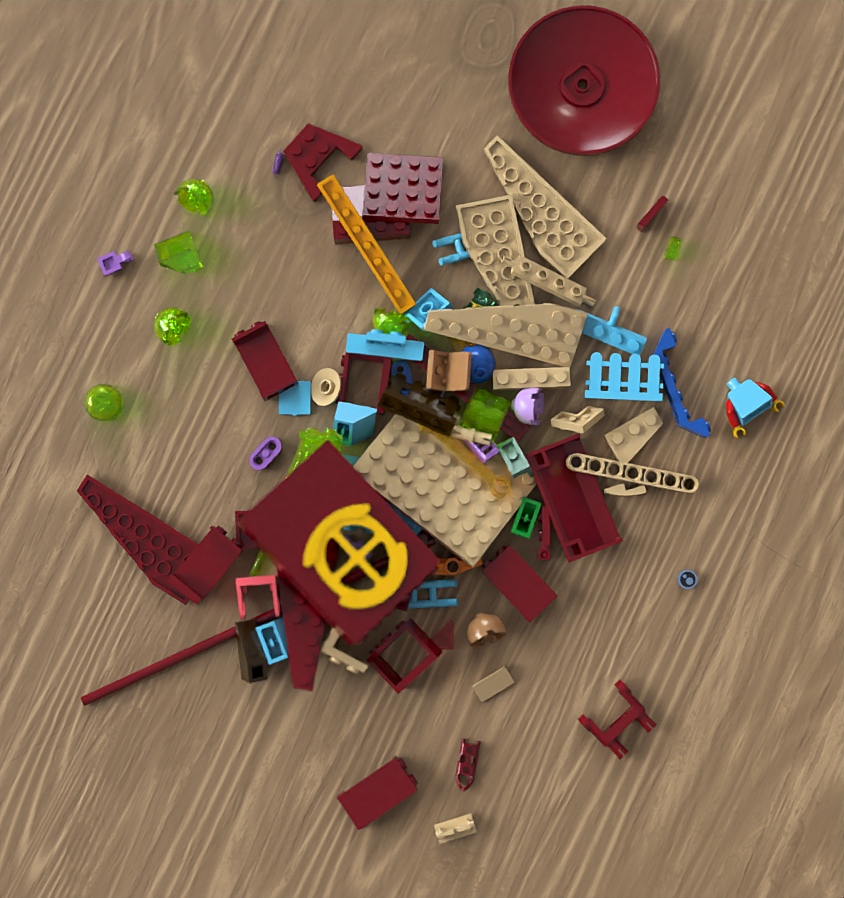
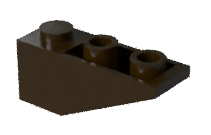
(250, 652)

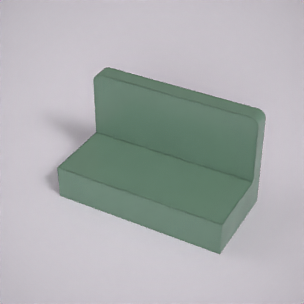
(514, 458)

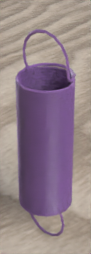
(278, 162)

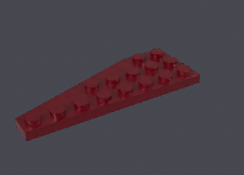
(148, 540)
(304, 626)

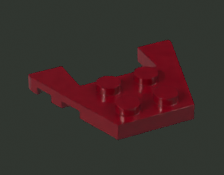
(311, 150)

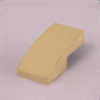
(619, 490)

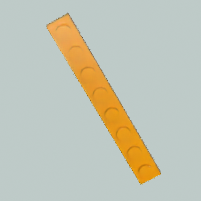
(366, 243)

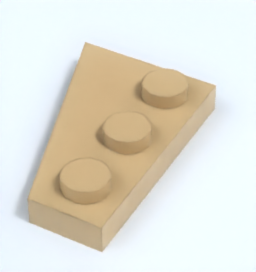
(632, 436)

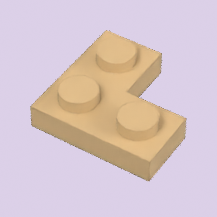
(578, 422)

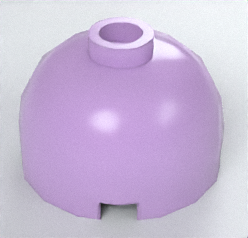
(528, 405)

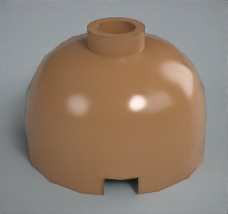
(485, 629)

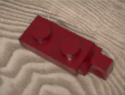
(544, 534)

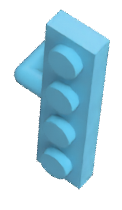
(612, 334)

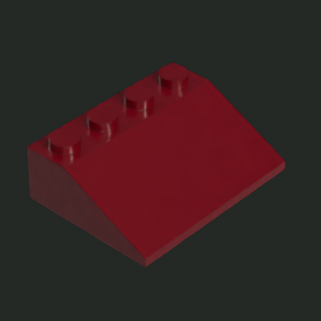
(380, 229)

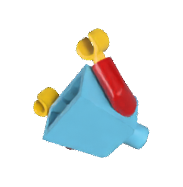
(747, 402)

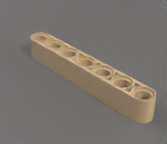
(640, 477)

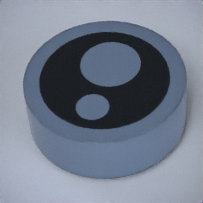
(687, 579)

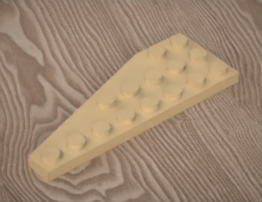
(552, 223)
(529, 330)

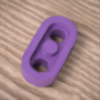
(265, 453)

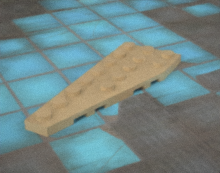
(490, 233)

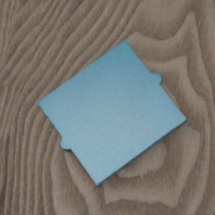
(296, 400)

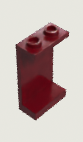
(264, 360)
(206, 564)
(518, 583)
(378, 792)

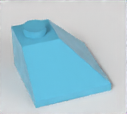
(429, 301)

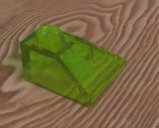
(179, 253)

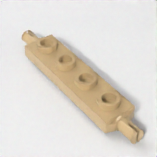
(548, 280)

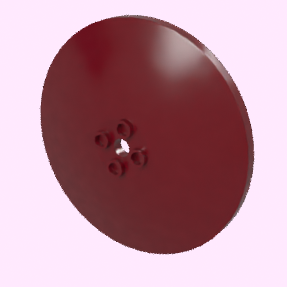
(592, 48)

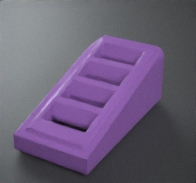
(493, 451)

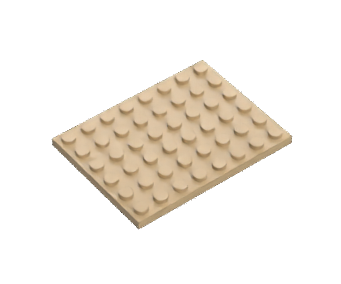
(439, 489)

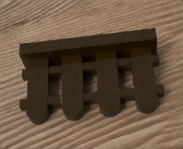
(416, 411)

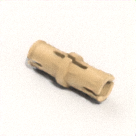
(471, 435)

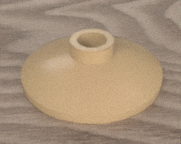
(325, 387)

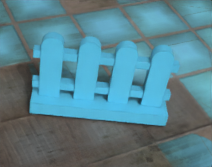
(633, 378)

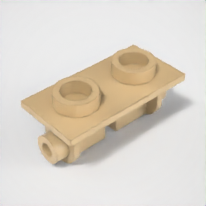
(455, 828)

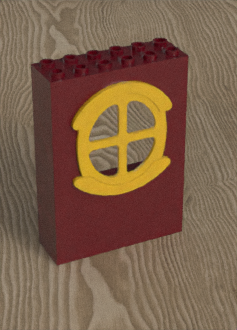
(312, 507)

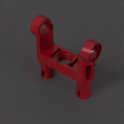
(634, 712)

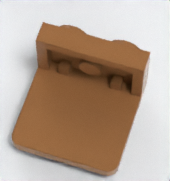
(448, 371)

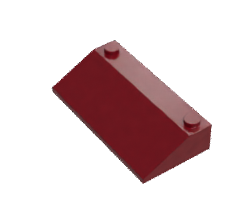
(573, 500)

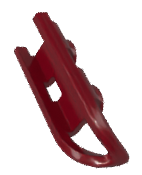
(466, 768)

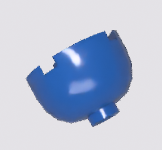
(482, 363)

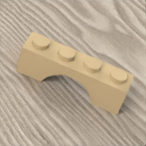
(529, 378)

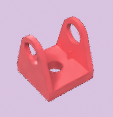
(243, 583)

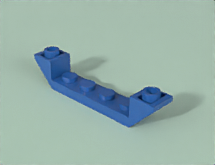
(698, 427)

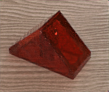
(445, 636)

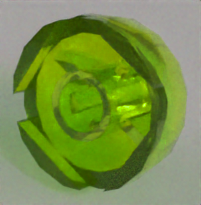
(195, 195)
(389, 322)
(170, 325)
(103, 402)

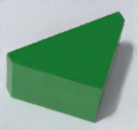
(525, 517)

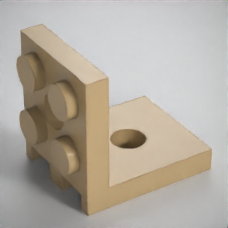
(337, 656)

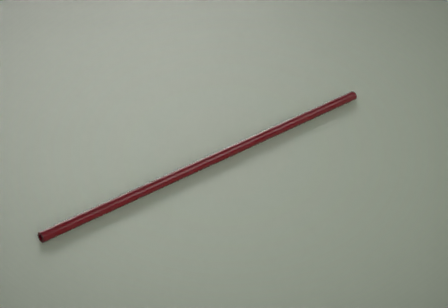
(215, 640)

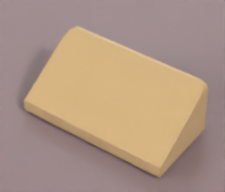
(493, 684)

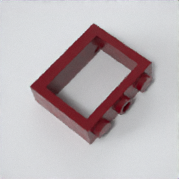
(346, 363)
(387, 671)

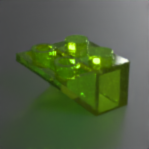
(485, 412)

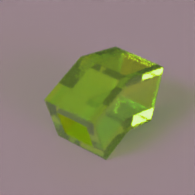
(672, 248)

